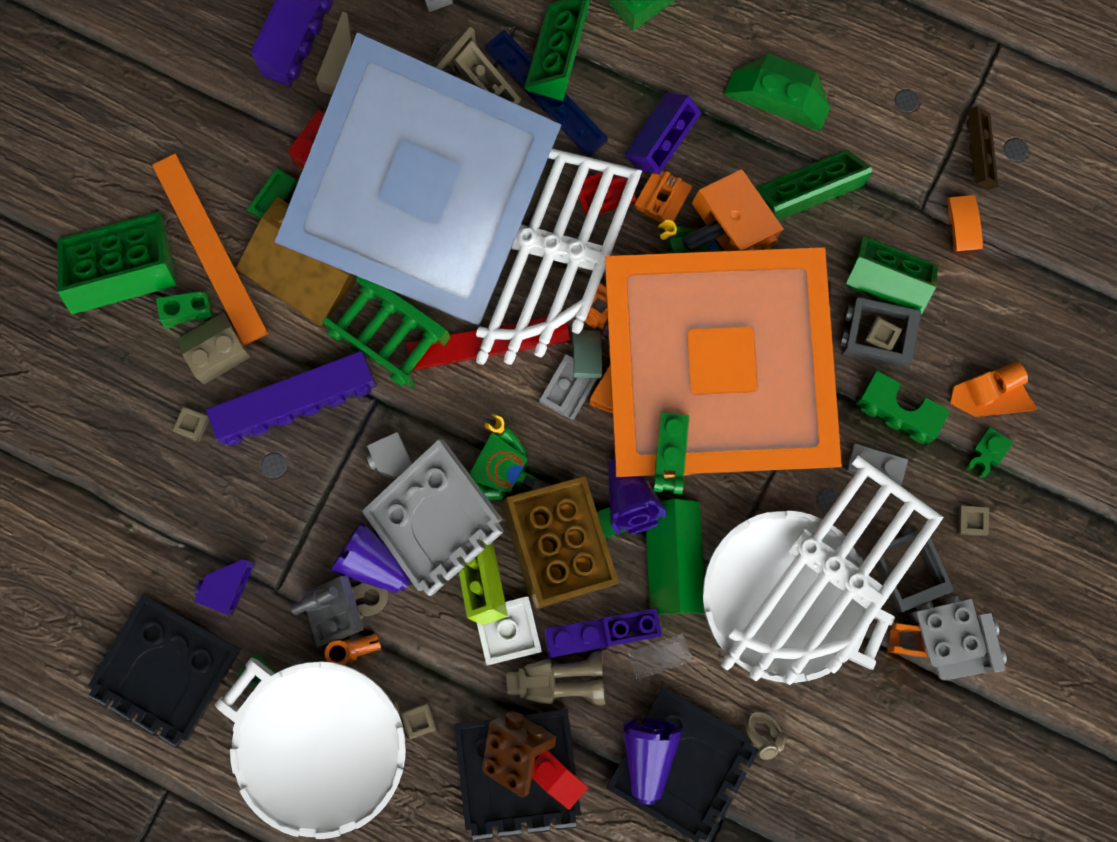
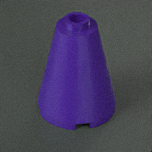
(632, 503)
(370, 562)
(650, 756)

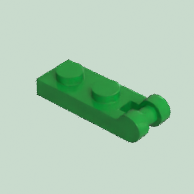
(671, 452)

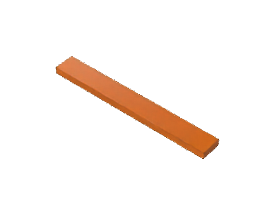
(210, 249)

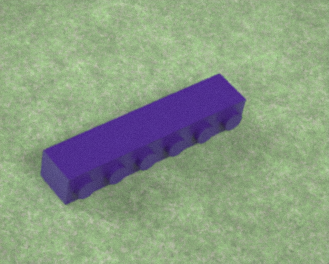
(291, 398)

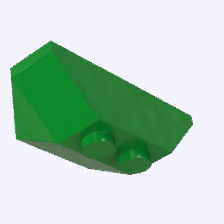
(781, 89)

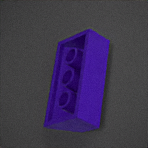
(288, 37)

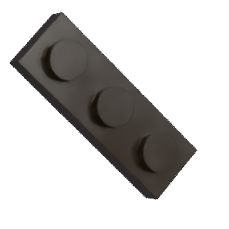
(982, 148)

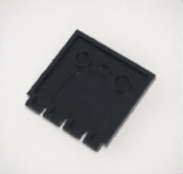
(162, 671)
(700, 771)
(493, 805)

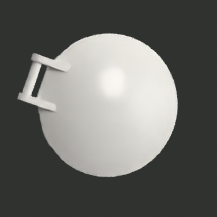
(746, 571)
(314, 747)

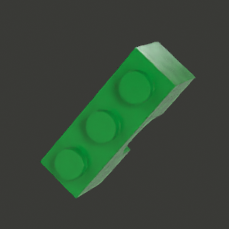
(880, 400)

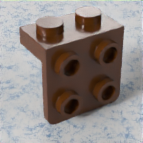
(512, 751)

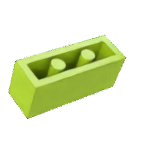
(483, 588)

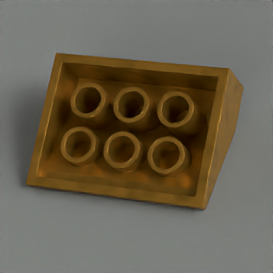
(293, 277)
(559, 542)

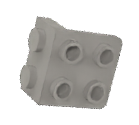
(949, 631)
(990, 663)

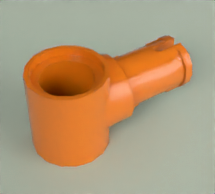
(354, 648)

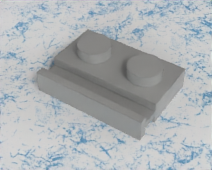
(567, 393)

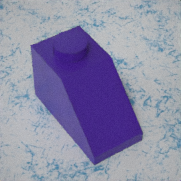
(224, 587)

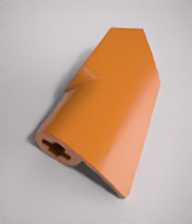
(994, 392)

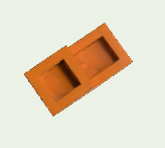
(965, 222)

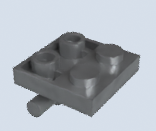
(330, 611)

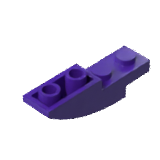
(602, 633)

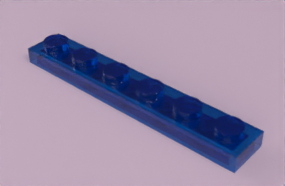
(566, 112)

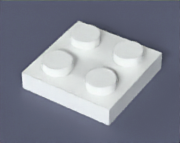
(512, 635)

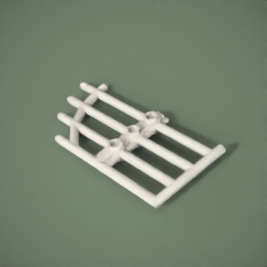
(561, 249)
(841, 573)

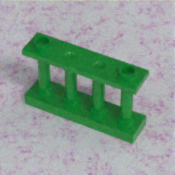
(389, 305)

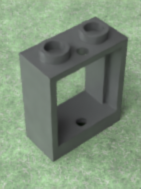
(907, 340)
(934, 564)

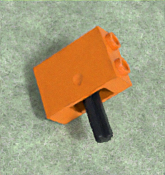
(733, 216)

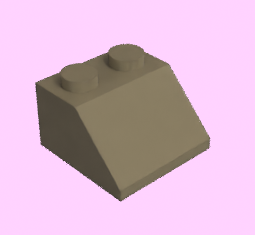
(212, 348)

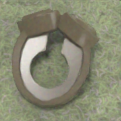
(364, 609)
(767, 749)

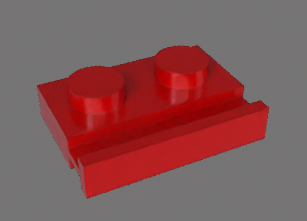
(612, 197)

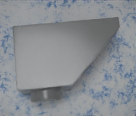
(389, 456)

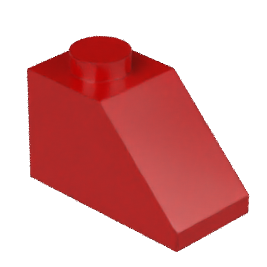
(558, 779)

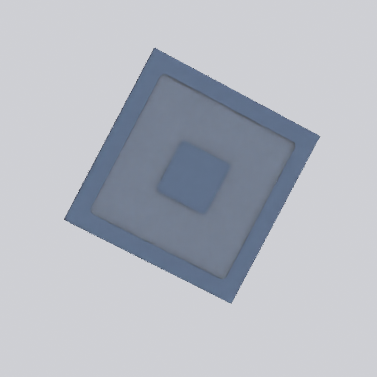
(417, 180)

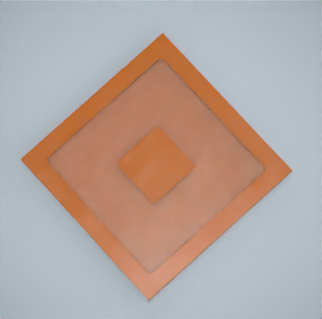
(734, 347)

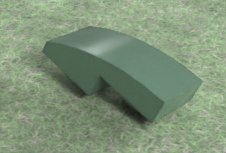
(587, 354)

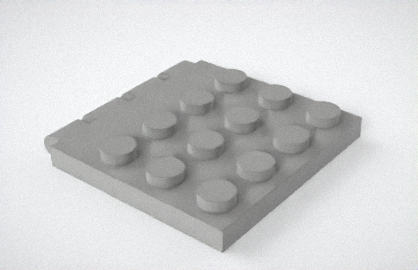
(434, 518)

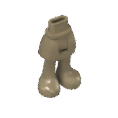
(538, 682)

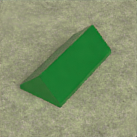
(557, 48)
(814, 184)
(676, 559)

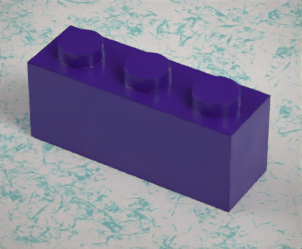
(663, 133)

